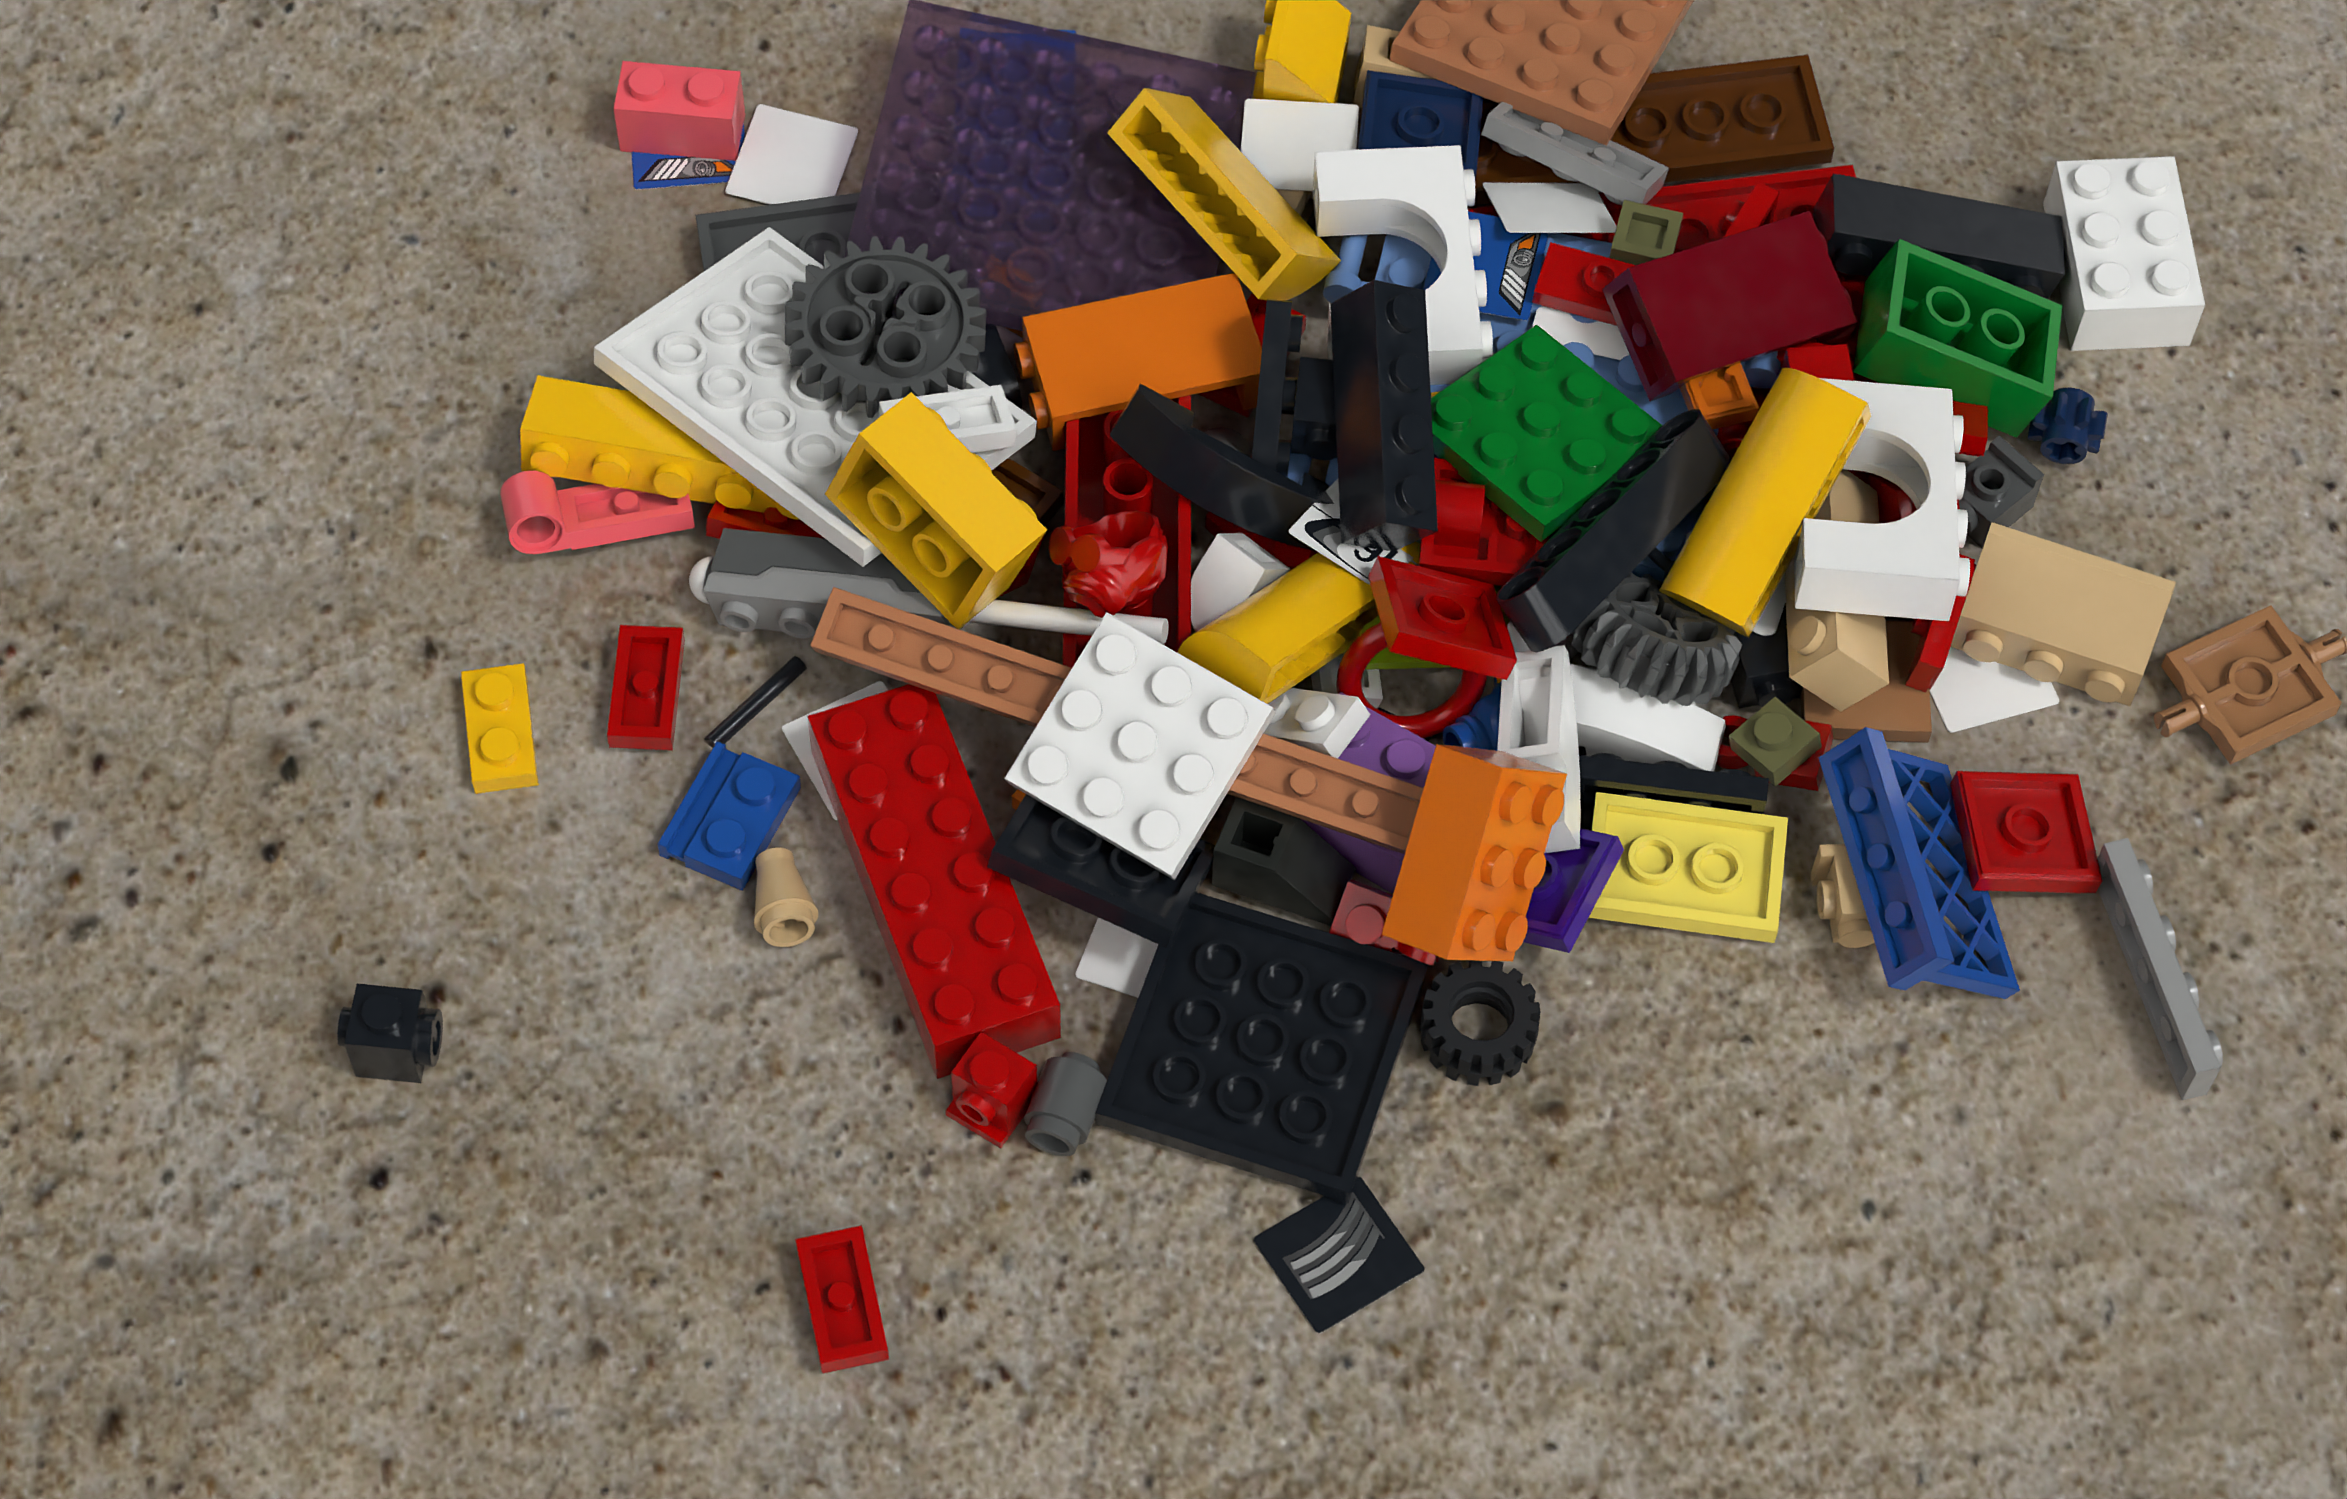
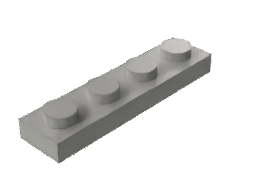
(2166, 991)

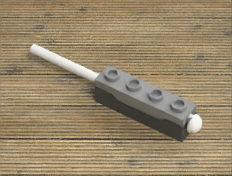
(787, 580)

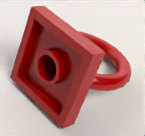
(1436, 621)

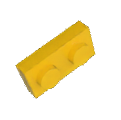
(499, 728)

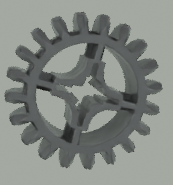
(1657, 644)

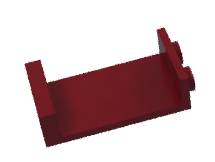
(1728, 302)

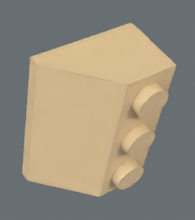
(2062, 614)

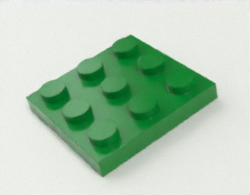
(1537, 430)

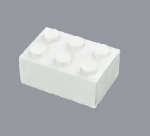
(2125, 254)

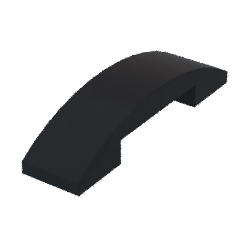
(1212, 473)

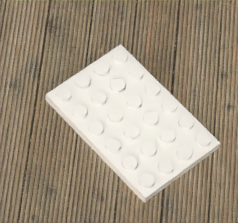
(722, 375)

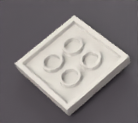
(1140, 745)

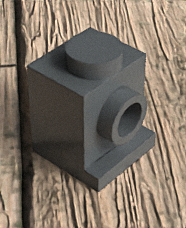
(1998, 489)

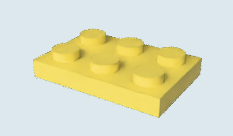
(1692, 867)

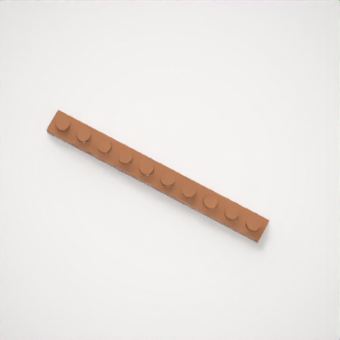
(1024, 685)

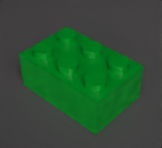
(1958, 331)

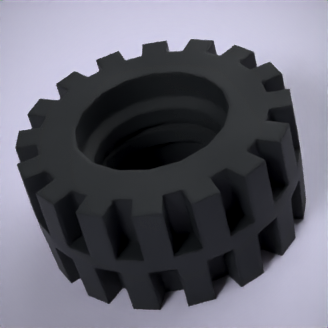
(1472, 1056)

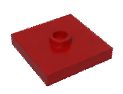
(2025, 832)

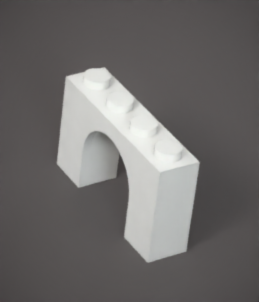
(1425, 200)
(1904, 564)

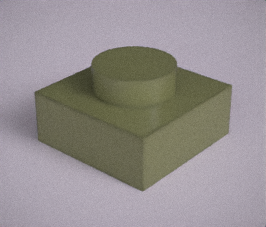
(1645, 233)
(1775, 741)

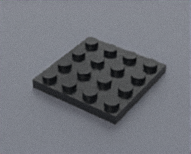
(1263, 1046)

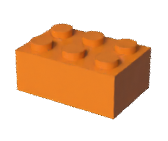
(1475, 854)

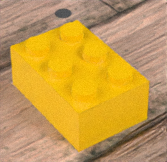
(935, 510)

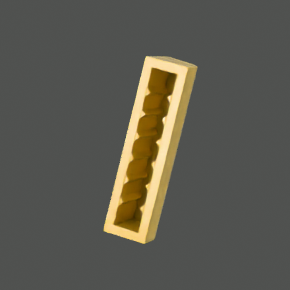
(1222, 195)
(1763, 497)
(1285, 629)

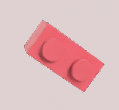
(679, 110)

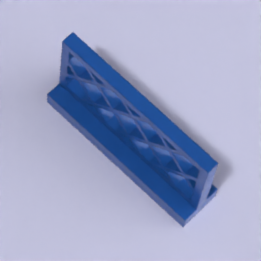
(1895, 883)

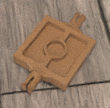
(2251, 684)

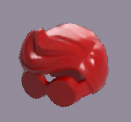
(1111, 560)

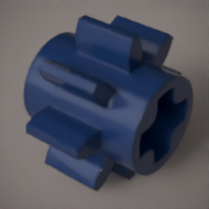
(2068, 426)

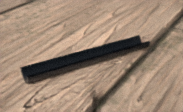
(757, 701)

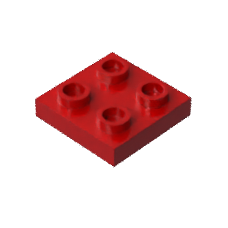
(1473, 533)

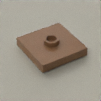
(1895, 709)

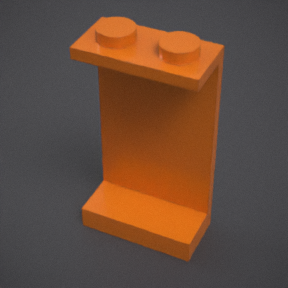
(1165, 338)

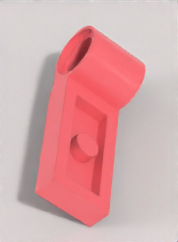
(584, 516)

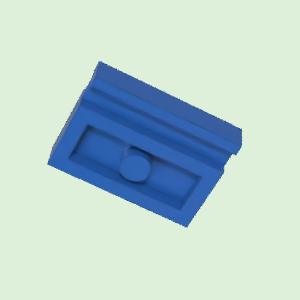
(729, 815)

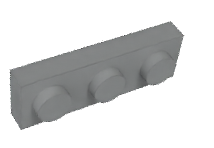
(1609, 168)

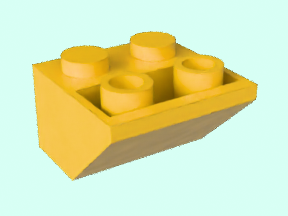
(1302, 51)

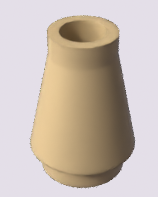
(782, 901)

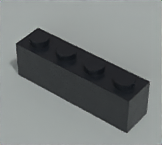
(2006, 242)
(1383, 416)

